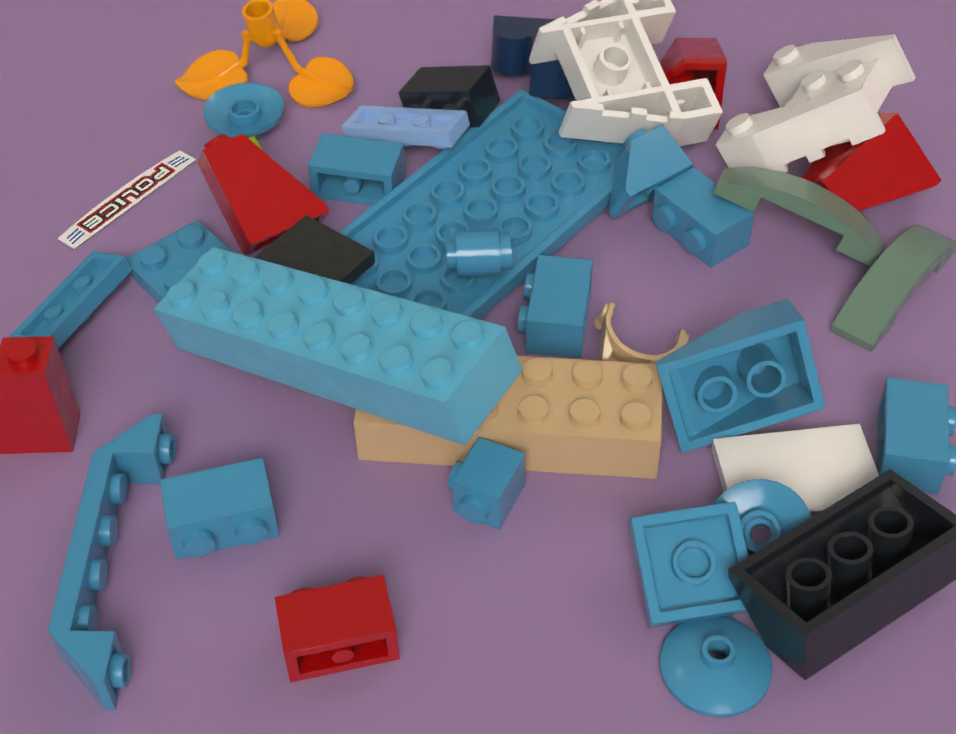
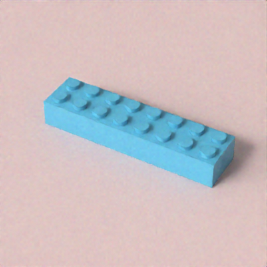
(343, 342)

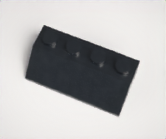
(847, 572)

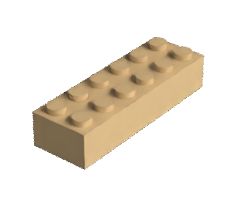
(558, 413)

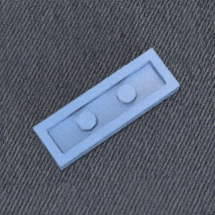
(408, 125)

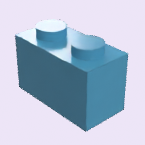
(355, 168)
(699, 219)
(557, 306)
(916, 432)
(218, 508)

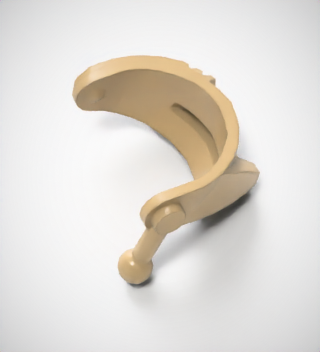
(613, 350)

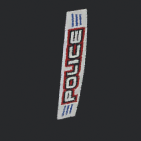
(125, 198)

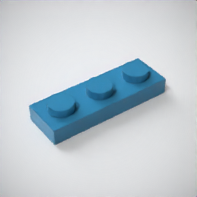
(76, 297)

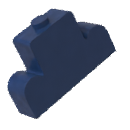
(511, 51)

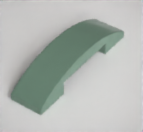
(749, 184)
(889, 285)

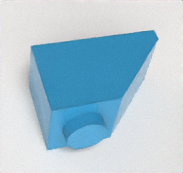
(645, 164)

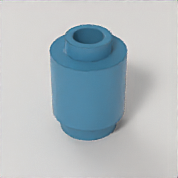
(479, 253)

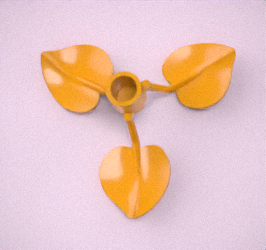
(316, 85)

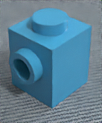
(487, 483)

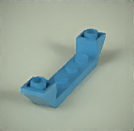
(92, 655)

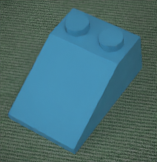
(741, 376)

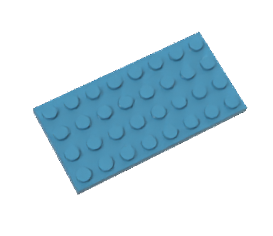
(496, 176)

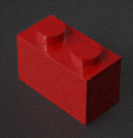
(337, 627)

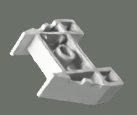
(619, 76)
(824, 97)

